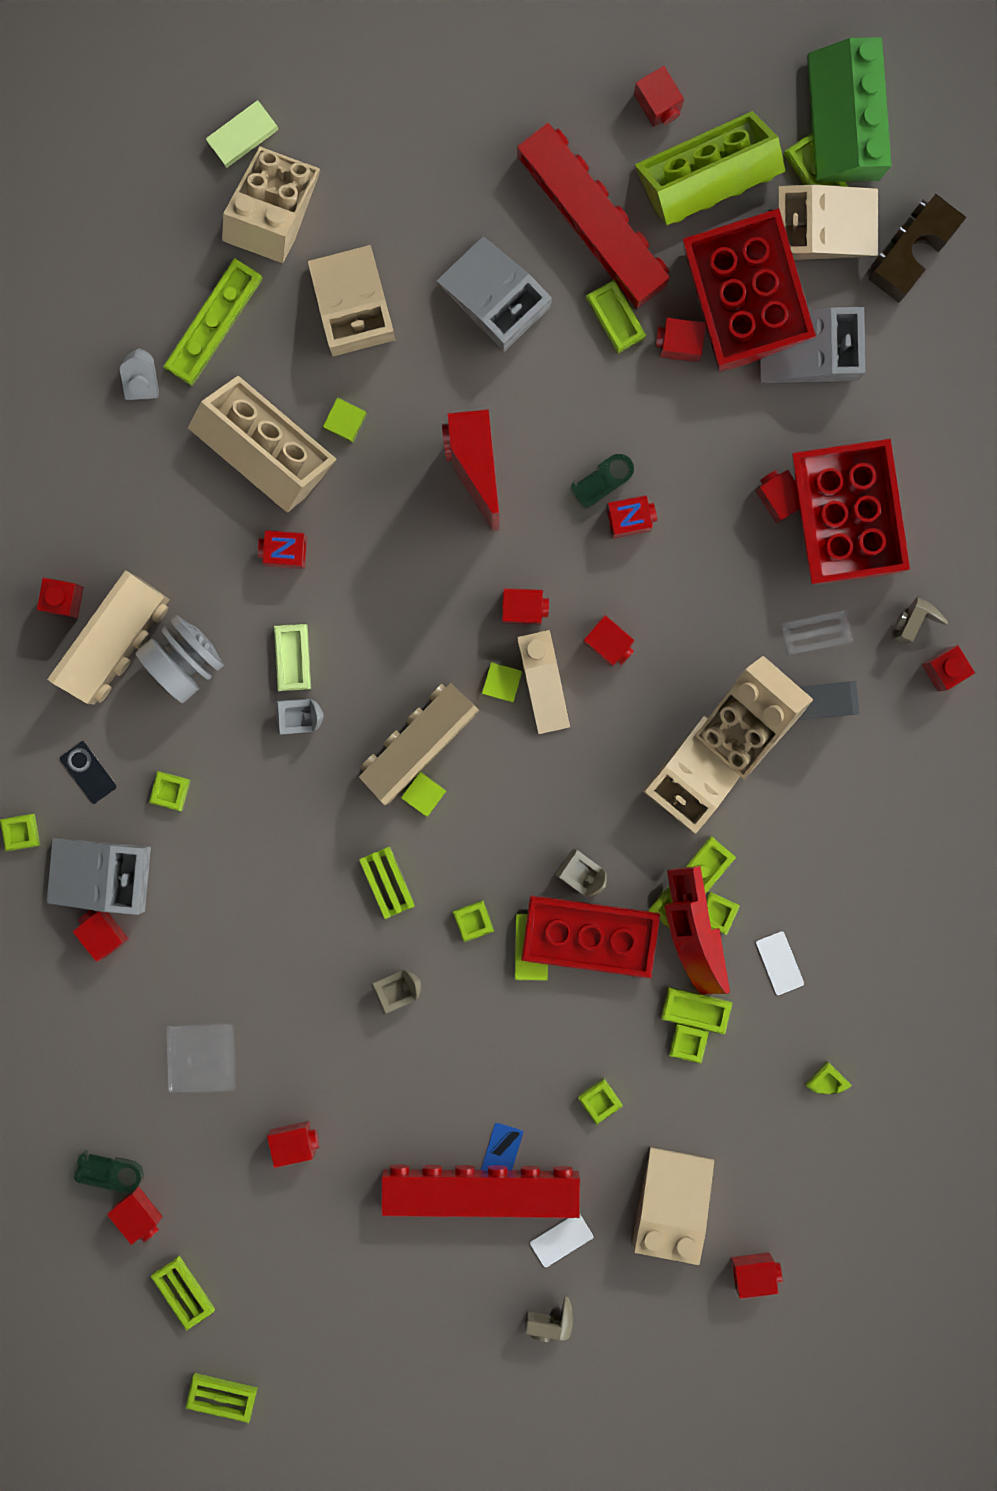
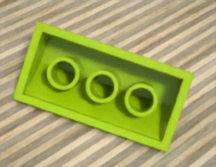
(711, 167)

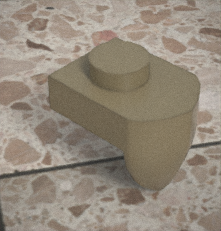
(910, 621)
(582, 874)
(397, 990)
(547, 1327)

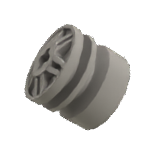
(180, 659)

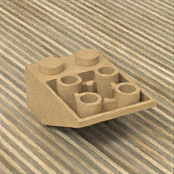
(269, 204)
(830, 221)
(351, 300)
(753, 716)
(691, 782)

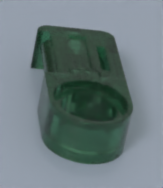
(601, 482)
(104, 1172)

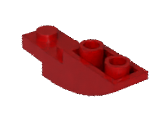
(692, 934)

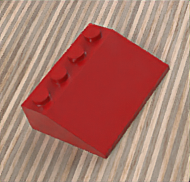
(748, 289)
(470, 447)
(851, 512)

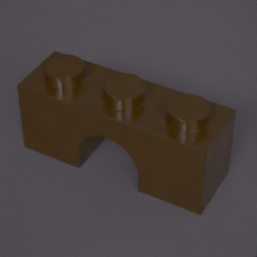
(933, 225)

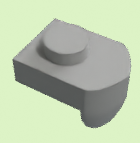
(139, 375)
(298, 716)

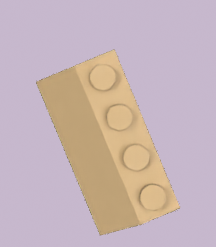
(261, 443)
(110, 639)
(418, 744)

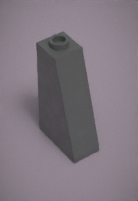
(831, 700)

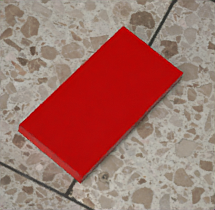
(590, 936)

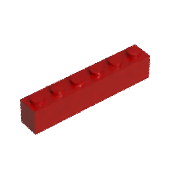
(592, 215)
(481, 1192)

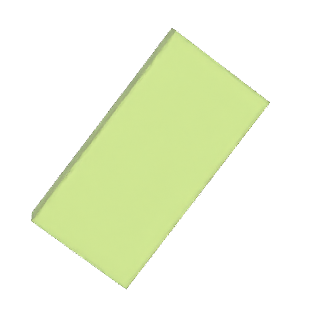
(242, 134)
(292, 657)

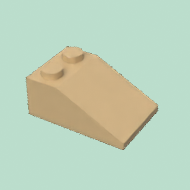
(673, 1206)

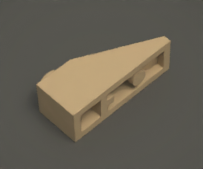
(543, 681)

